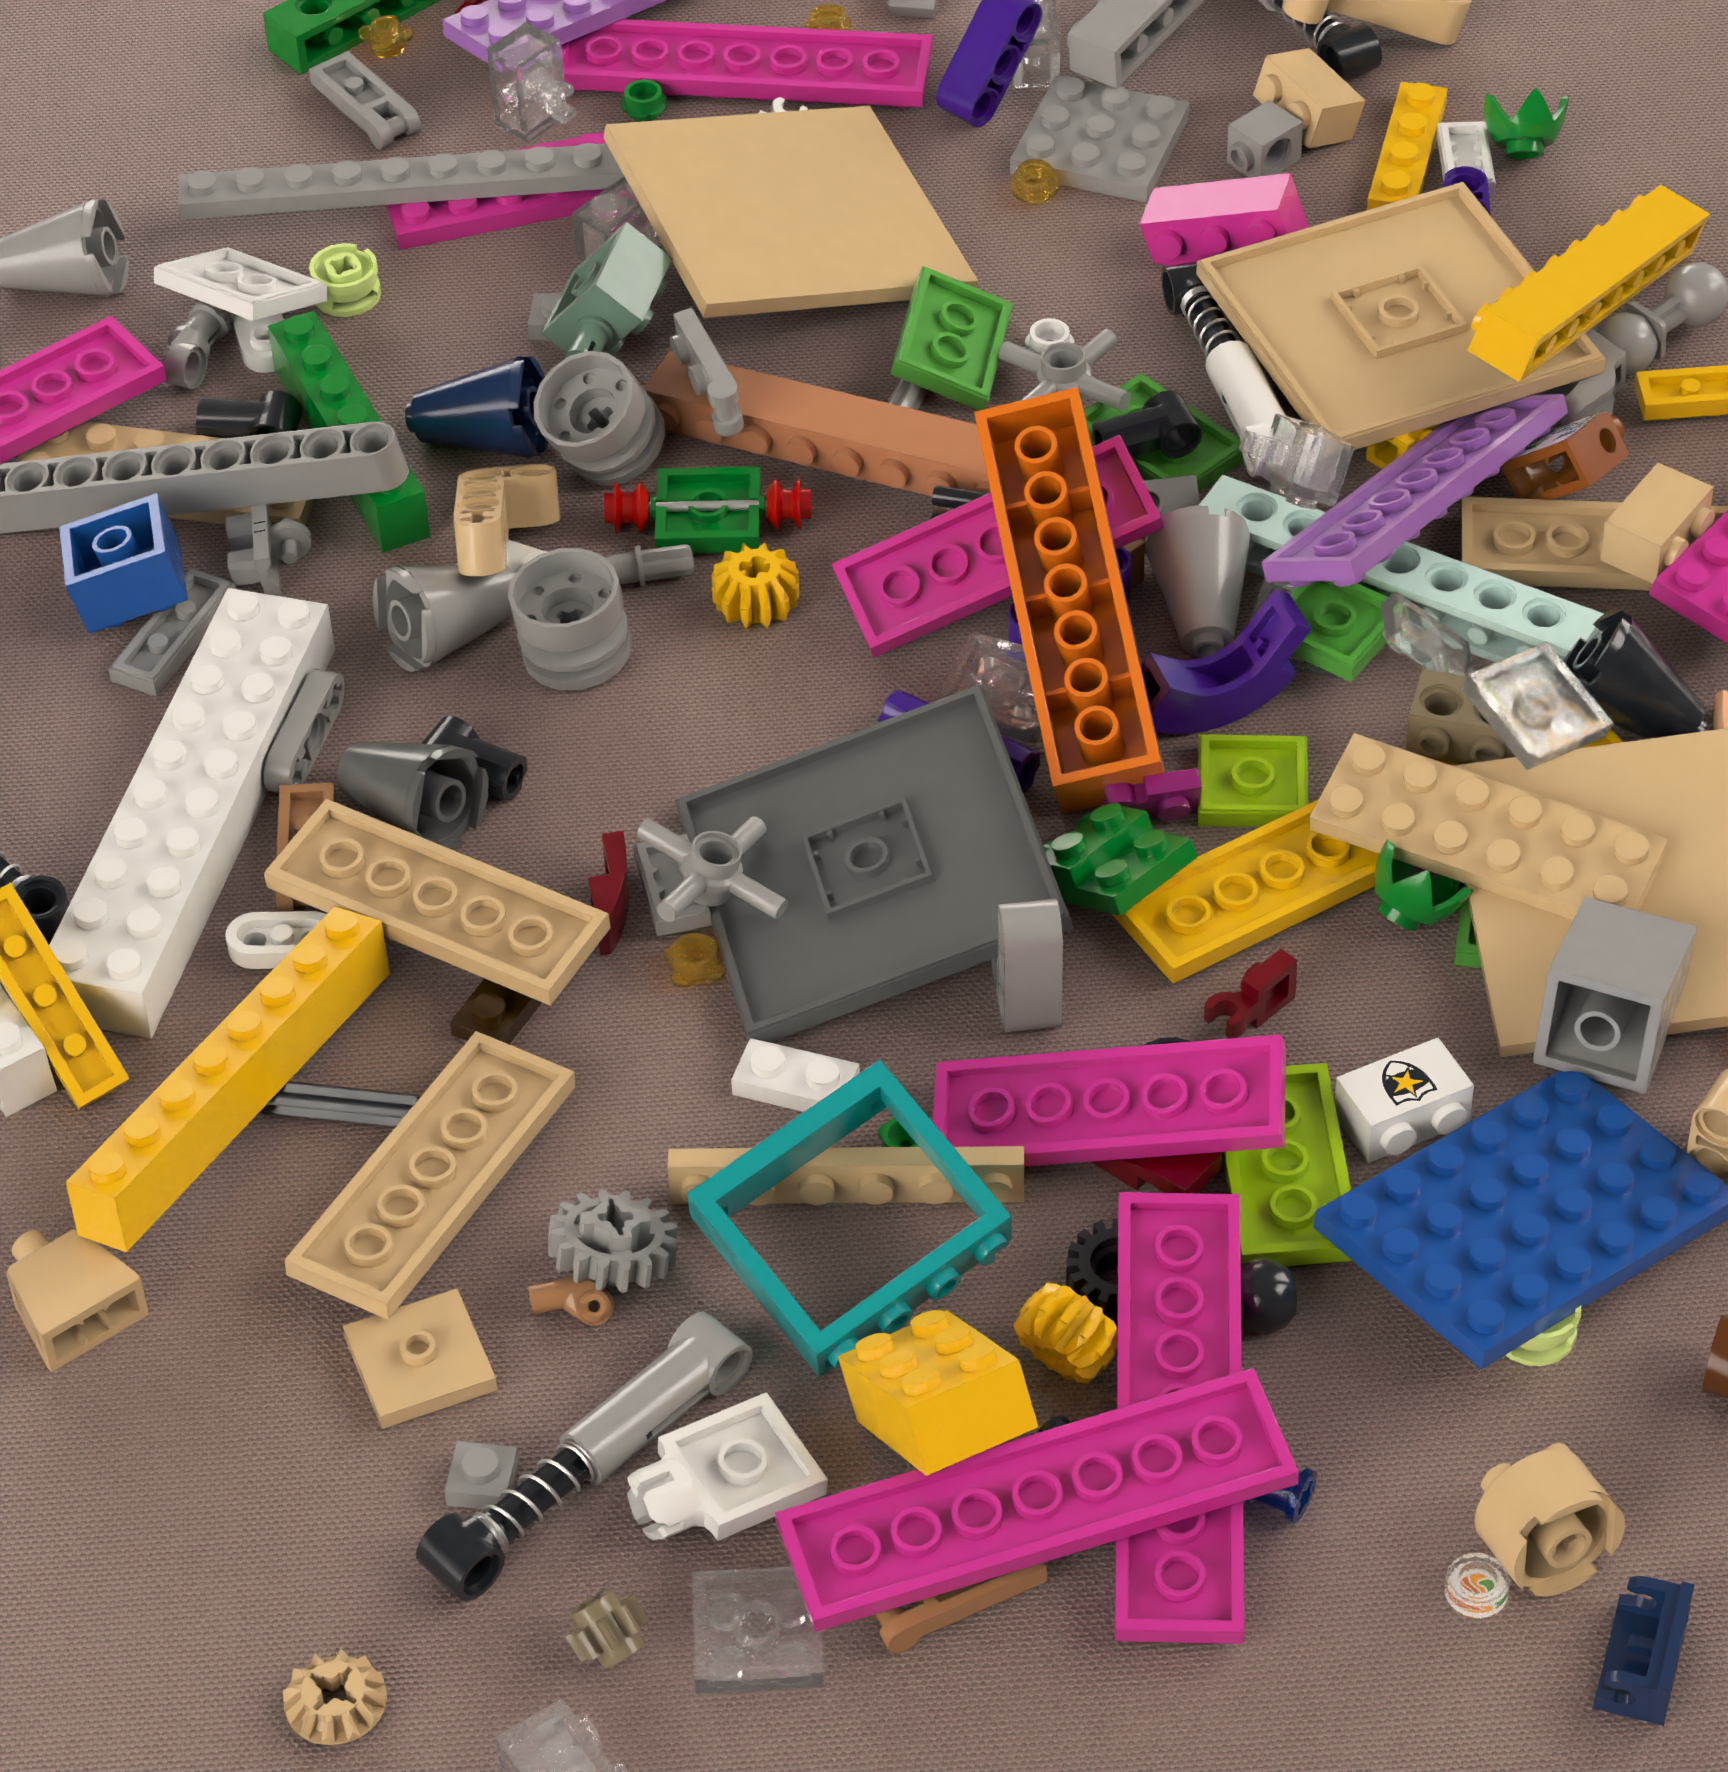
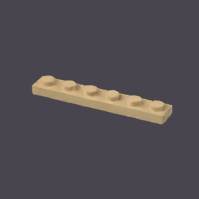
(859, 1175)

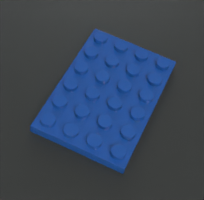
(1525, 1215)

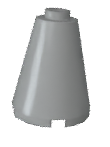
(67, 252)
(1201, 574)
(437, 610)

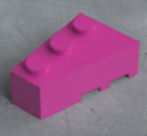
(1219, 216)

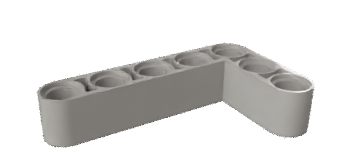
(1029, 965)

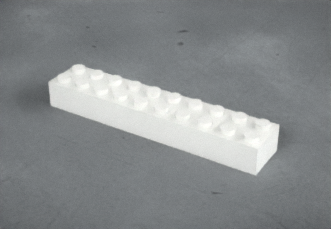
(188, 809)

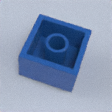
(123, 563)

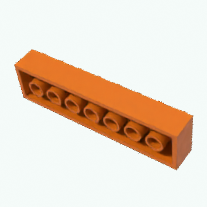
(1068, 597)

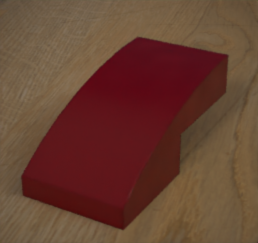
(611, 890)
(1167, 1173)

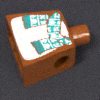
(1588, 450)

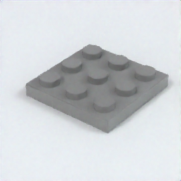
(1103, 137)

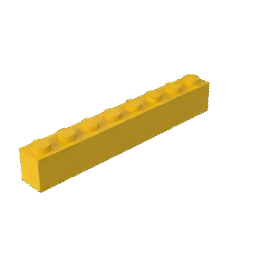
(1586, 282)
(227, 1080)

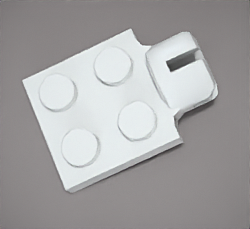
(725, 1473)

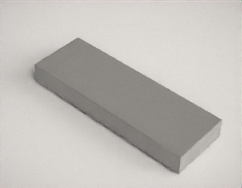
(170, 636)

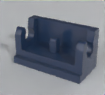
(1644, 1649)

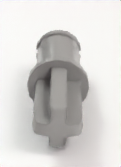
(652, 563)

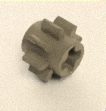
(607, 1628)

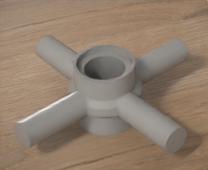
(1068, 366)
(712, 868)

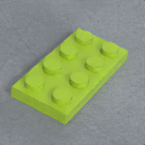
(1289, 1183)

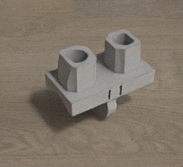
(259, 546)

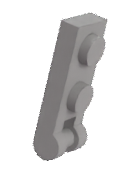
(365, 99)
(707, 372)

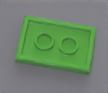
(951, 338)
(1209, 461)

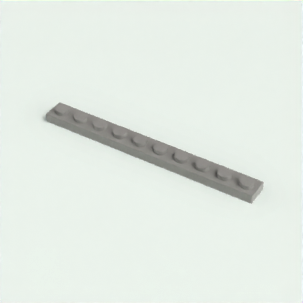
(396, 181)

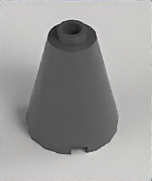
(417, 787)

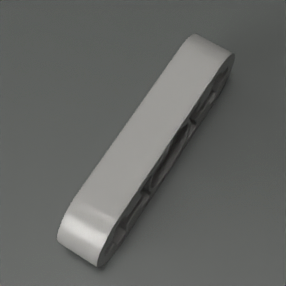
(304, 730)

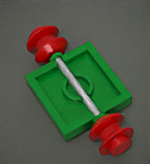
(708, 507)

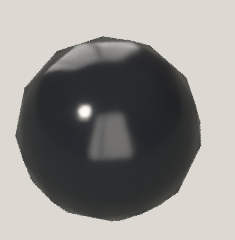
(1266, 1296)

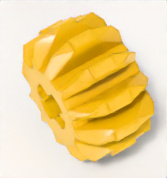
(755, 586)
(1067, 1333)

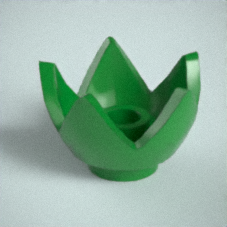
(1530, 127)
(1411, 897)

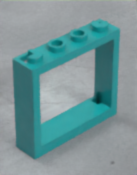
(798, 1144)

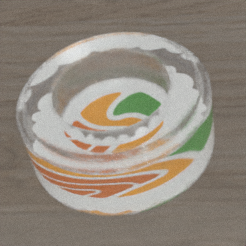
(1477, 1585)

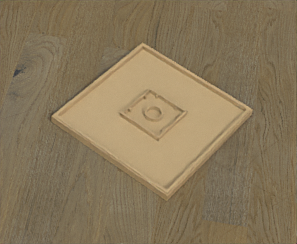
(785, 209)
(1377, 312)
(1656, 785)

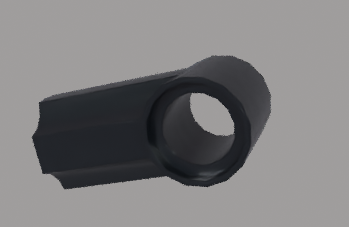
(232, 418)
(1161, 425)
(502, 766)

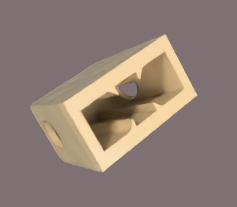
(72, 1294)

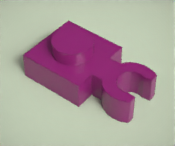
(1163, 795)

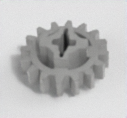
(612, 1240)

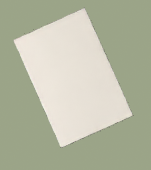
(240, 283)

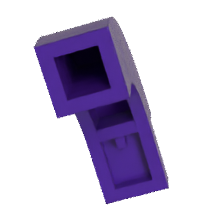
(1230, 682)

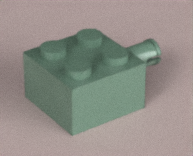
(609, 295)

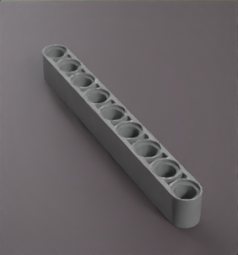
(204, 474)

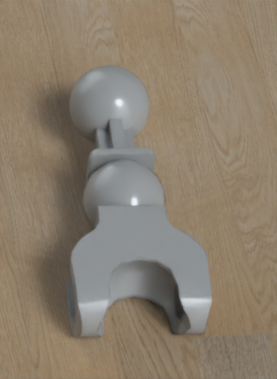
(1632, 339)

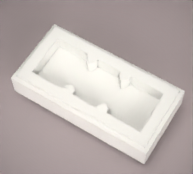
(1465, 146)

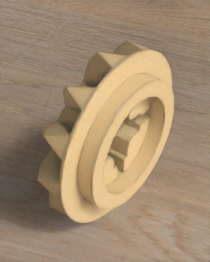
(338, 1720)

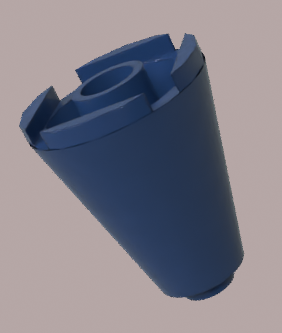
(482, 410)

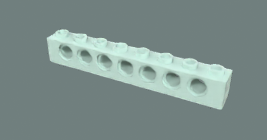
(1480, 606)

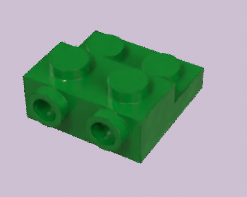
(1115, 859)

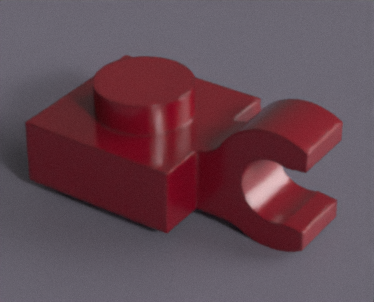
(1263, 992)

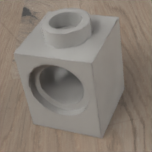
(1264, 141)

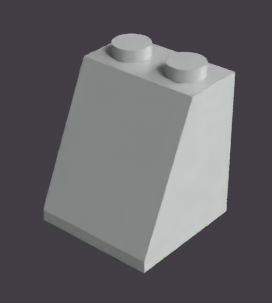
(1613, 994)

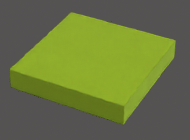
(1250, 778)

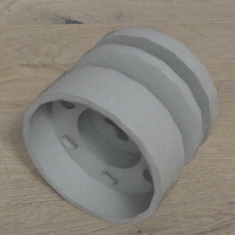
(599, 418)
(570, 619)

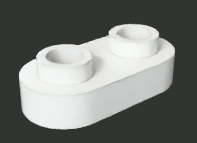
(255, 341)
(266, 938)

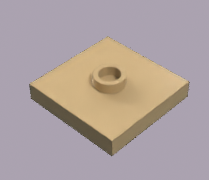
(420, 1358)

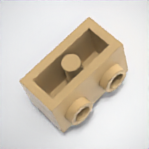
(1312, 93)
(1657, 522)

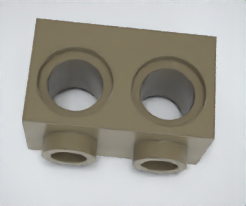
(1448, 724)

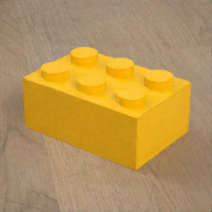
(937, 1391)

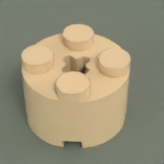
(1547, 1520)

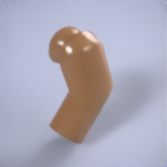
(579, 1299)

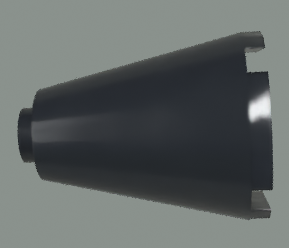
(1634, 680)

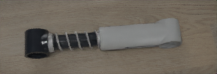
(699, 1360)

